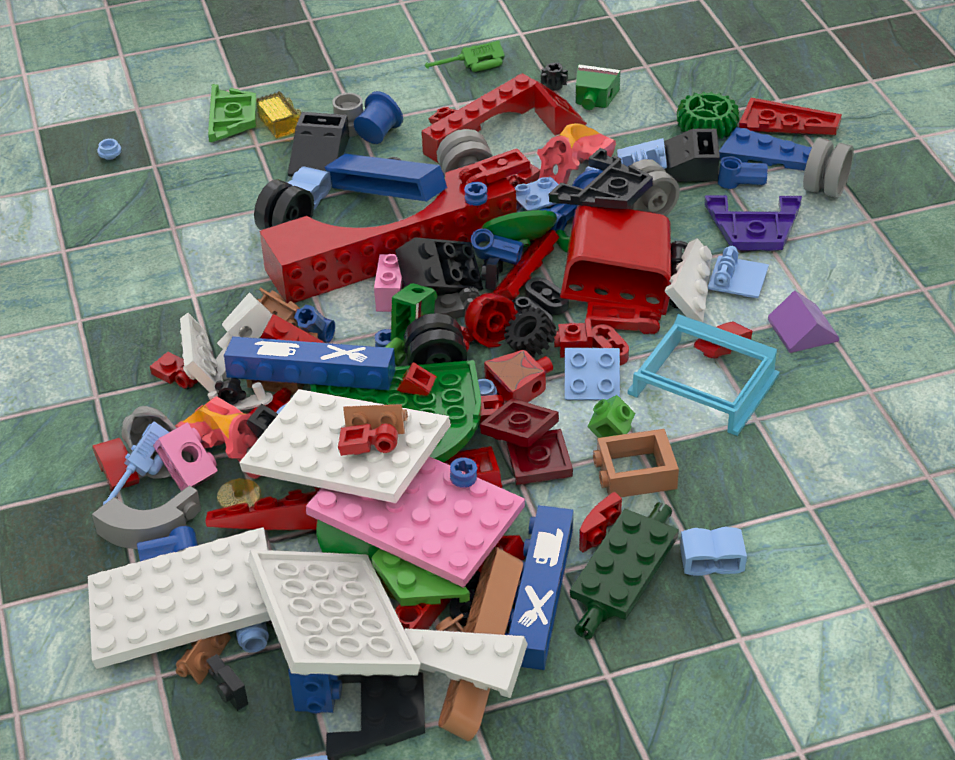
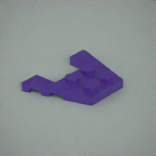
(754, 229)

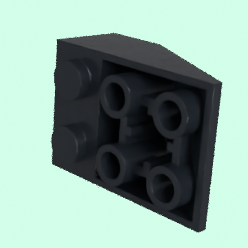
(318, 140)
(693, 156)
(439, 265)

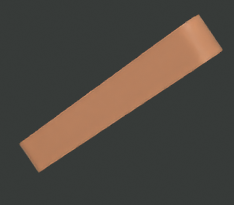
(488, 615)

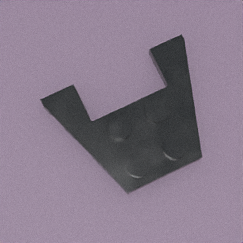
(614, 188)
(389, 714)

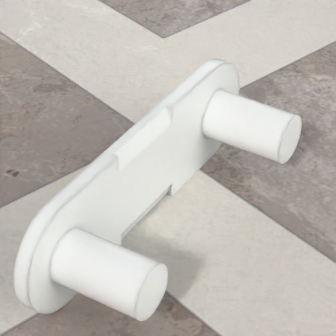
(252, 401)

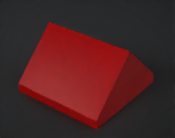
(554, 109)

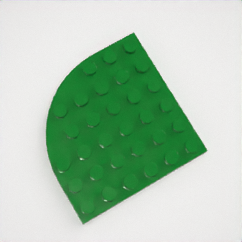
(452, 394)

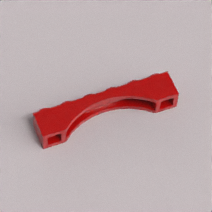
(513, 96)

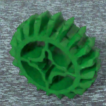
(708, 112)

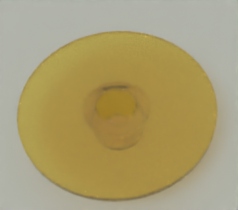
(238, 492)

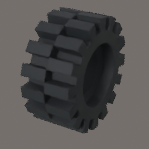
(535, 321)

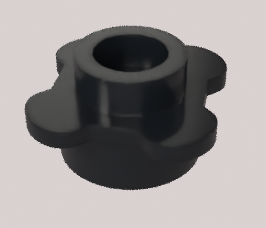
(230, 390)

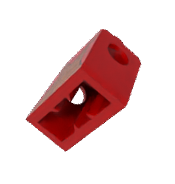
(518, 375)

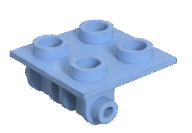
(650, 150)
(535, 194)
(737, 275)
(592, 373)

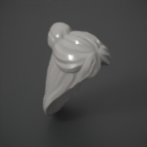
(136, 424)

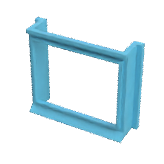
(748, 398)

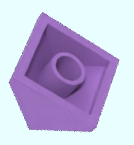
(801, 324)

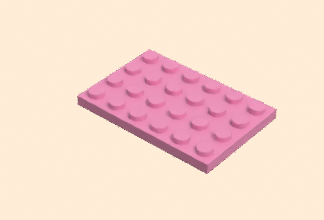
(431, 524)

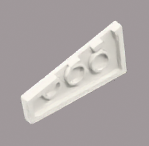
(690, 282)
(197, 353)
(474, 657)

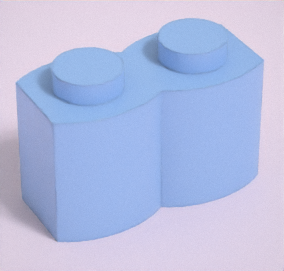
(313, 180)
(713, 551)

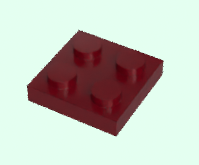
(519, 422)
(542, 460)

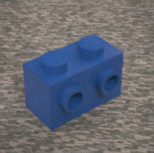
(315, 692)

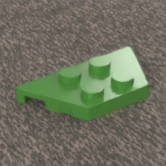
(230, 112)
(414, 584)

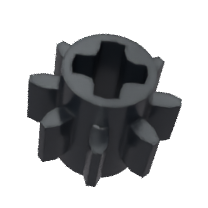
(554, 76)

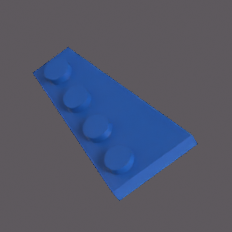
(762, 147)

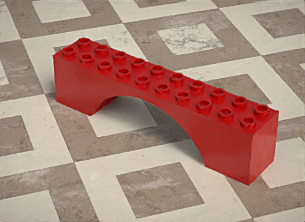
(316, 257)

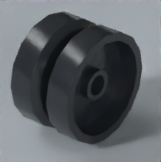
(282, 203)
(434, 340)

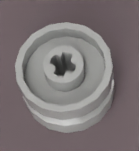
(462, 149)
(828, 167)
(662, 195)

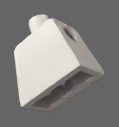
(248, 314)

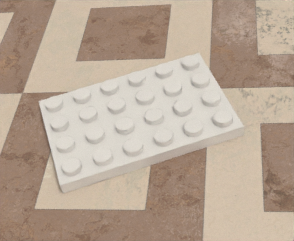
(304, 449)
(175, 599)
(332, 614)

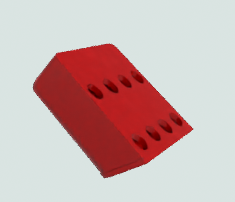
(618, 254)

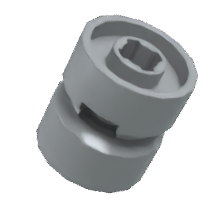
(350, 105)

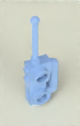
(140, 459)

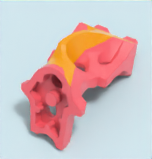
(570, 150)
(223, 423)

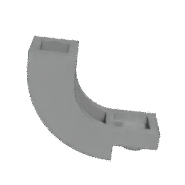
(128, 526)

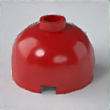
(488, 317)

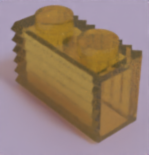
(278, 114)

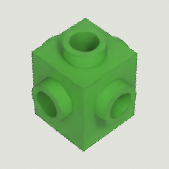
(611, 417)

